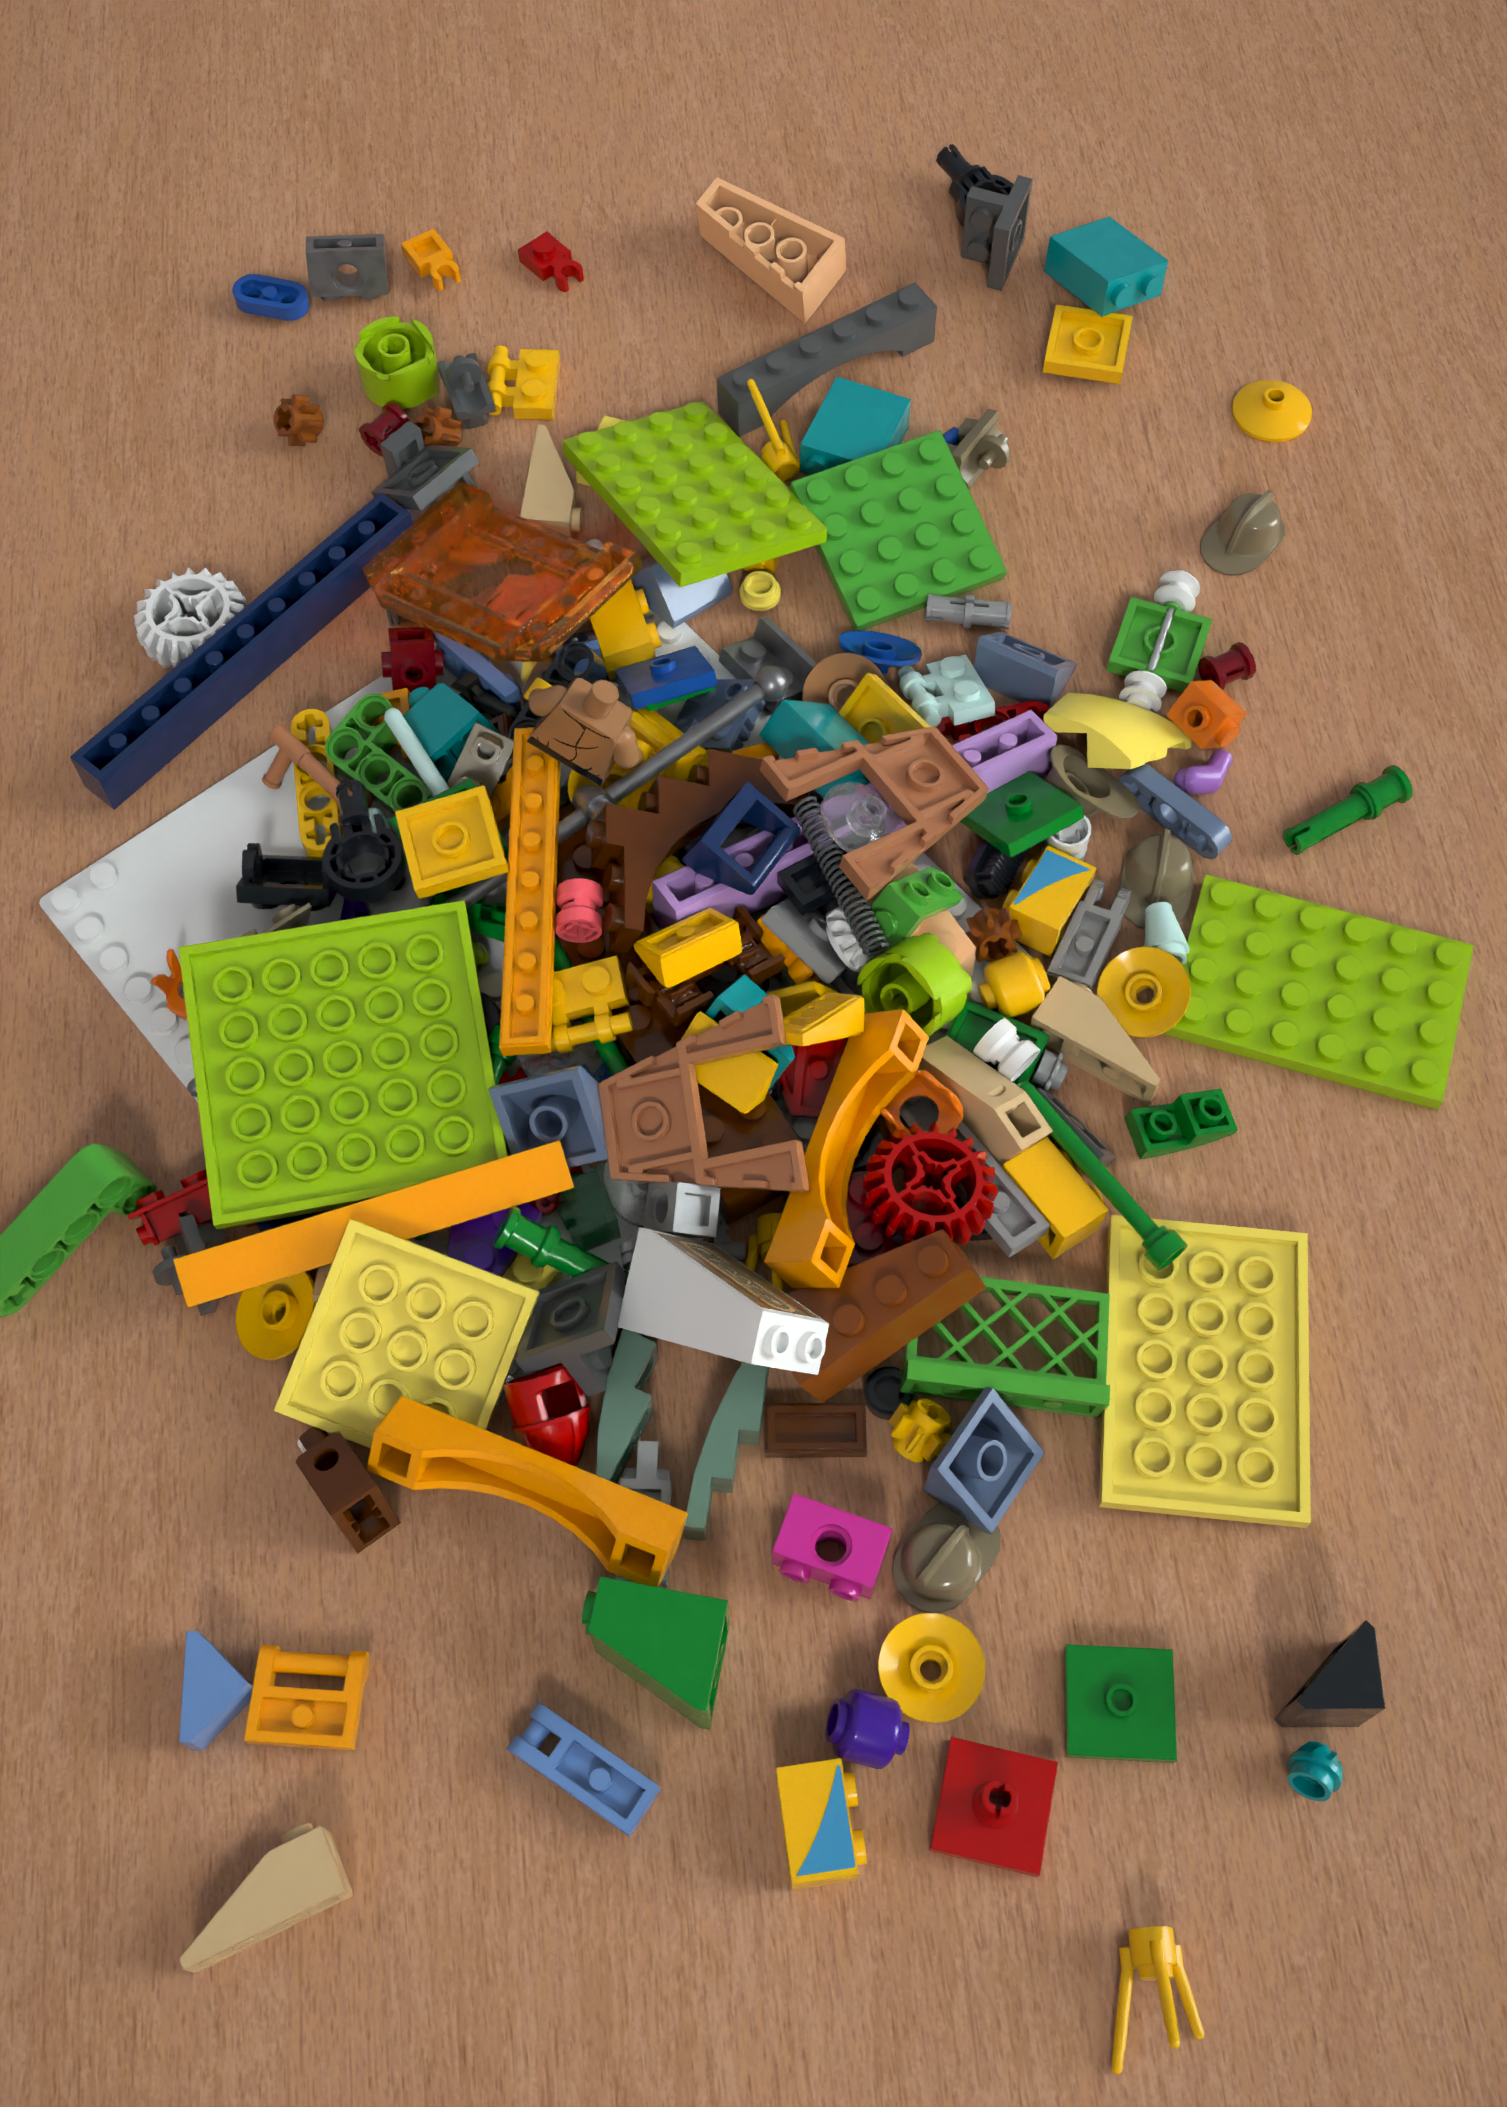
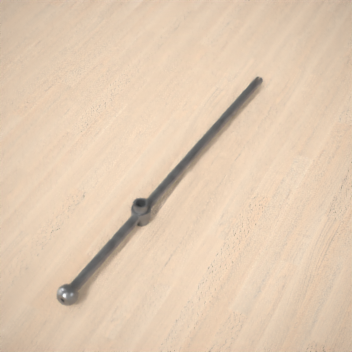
(589, 801)

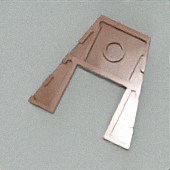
(916, 776)
(657, 1117)

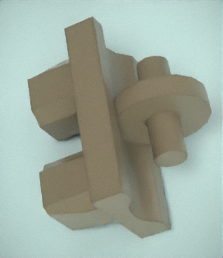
(980, 447)
(482, 758)

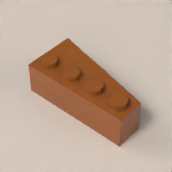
(885, 1307)

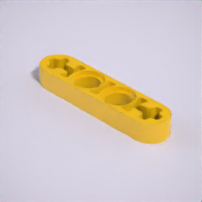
(308, 788)

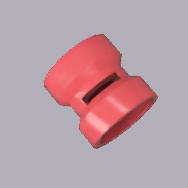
(579, 912)

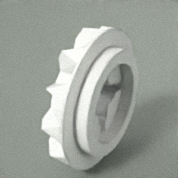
(845, 942)

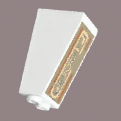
(717, 1305)

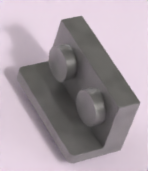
(769, 648)

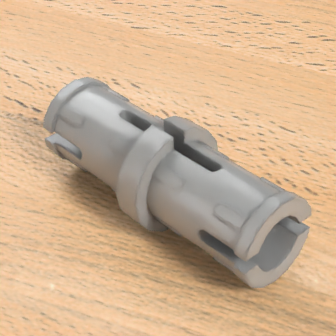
(968, 611)

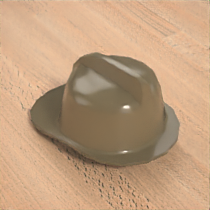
(1243, 534)
(1089, 786)
(1158, 872)
(943, 1560)

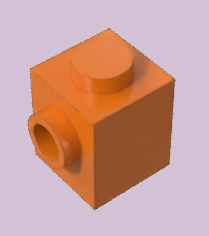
(1207, 715)

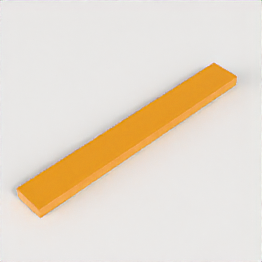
(530, 901)
(403, 1213)

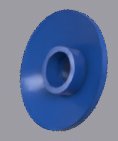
(880, 648)

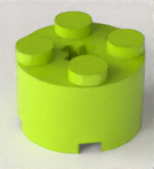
(397, 362)
(917, 978)

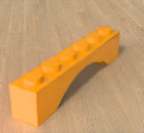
(814, 1230)
(435, 1450)

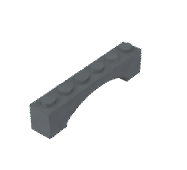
(893, 323)

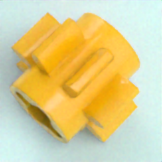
(920, 1430)

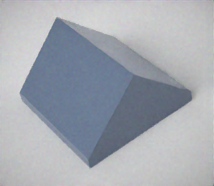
(674, 603)
(1021, 669)
(551, 1109)
(984, 1463)

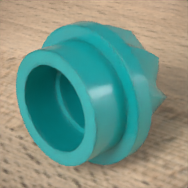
(1315, 1771)

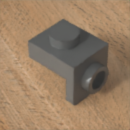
(401, 446)

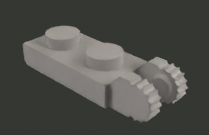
(1088, 937)

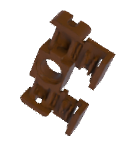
(680, 1001)

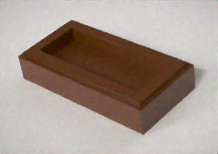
(815, 1430)

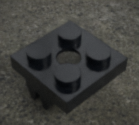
(268, 880)

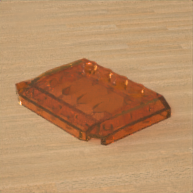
(495, 577)

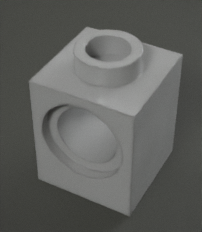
(682, 1209)

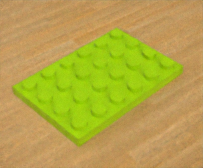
(693, 493)
(1323, 991)

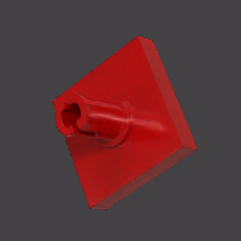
(994, 1807)

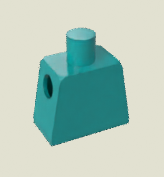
(442, 724)

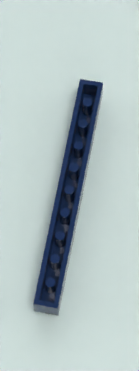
(237, 656)

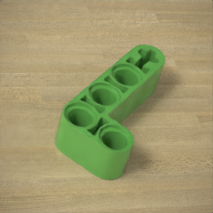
(372, 755)
(63, 1216)

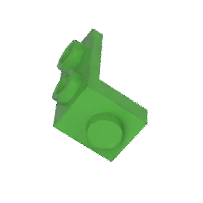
(910, 901)

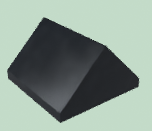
(1342, 1689)

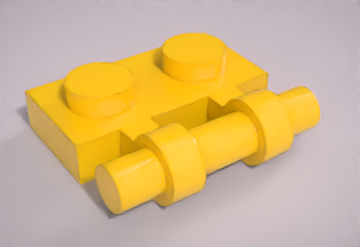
(535, 379)
(585, 992)

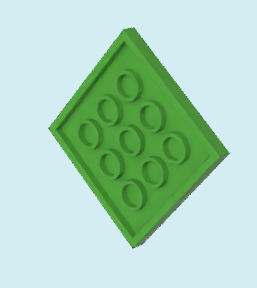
(899, 530)

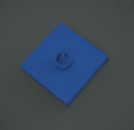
(666, 677)

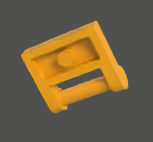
(301, 1714)

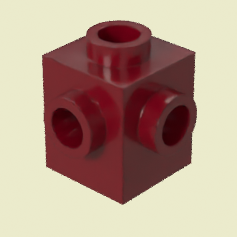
(412, 659)

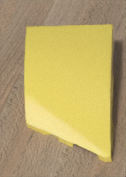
(1116, 731)

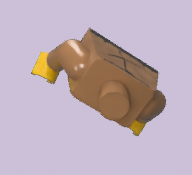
(585, 727)

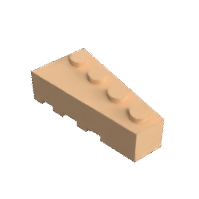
(772, 246)

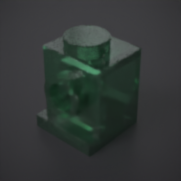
(588, 1212)

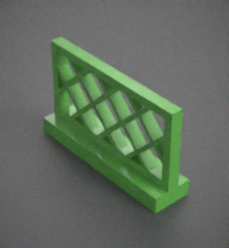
(1015, 1385)

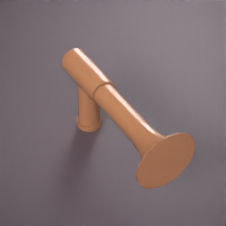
(294, 750)

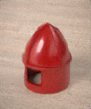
(550, 1413)

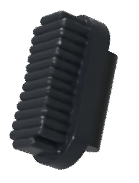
(992, 871)

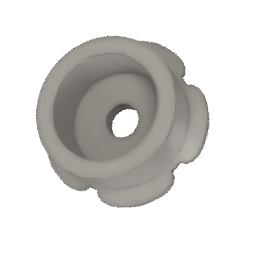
(1049, 1071)

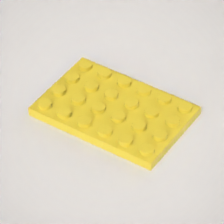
(1208, 1376)

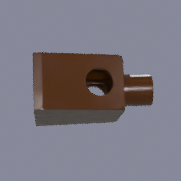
(345, 1487)

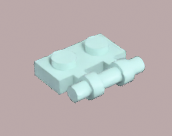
(957, 688)

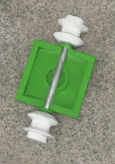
(1160, 642)

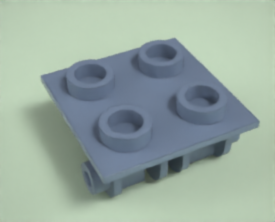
(703, 705)

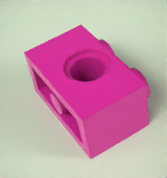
(812, 1523)

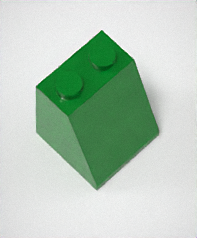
(662, 1641)

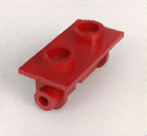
(162, 1213)

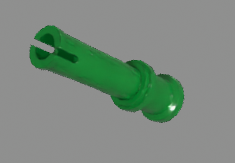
(1363, 802)
(544, 1245)

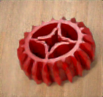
(936, 1162)

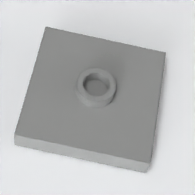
(806, 939)

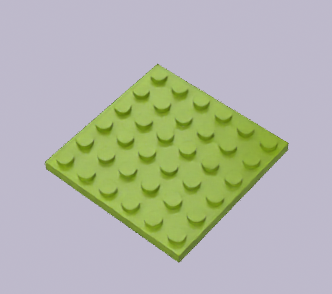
(338, 1061)

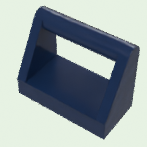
(755, 809)

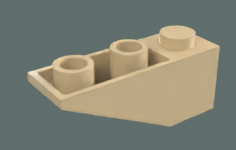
(992, 1105)

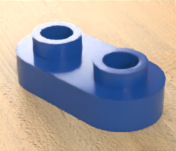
(271, 297)

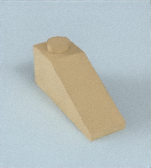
(548, 490)
(1094, 1039)
(277, 1894)

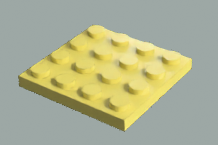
(408, 1327)

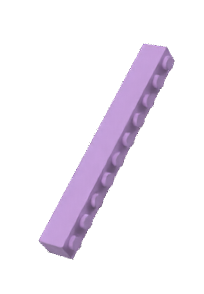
(994, 755)

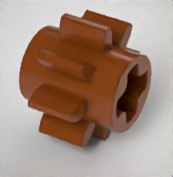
(298, 420)
(438, 427)
(993, 934)

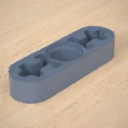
(1177, 811)

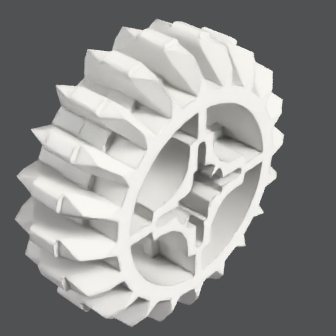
(185, 614)

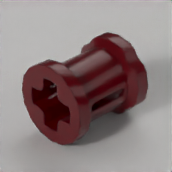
(391, 417)
(1228, 666)

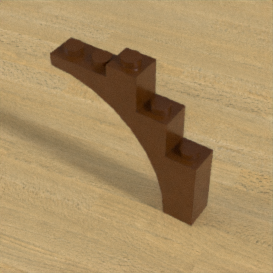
(668, 817)

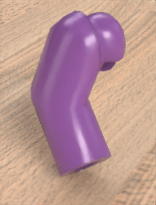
(1205, 778)

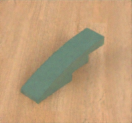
(625, 1405)
(735, 1423)

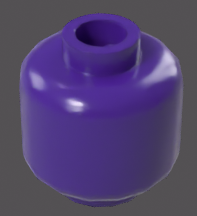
(866, 1729)

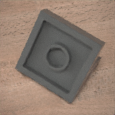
(996, 228)
(428, 477)
(576, 1327)

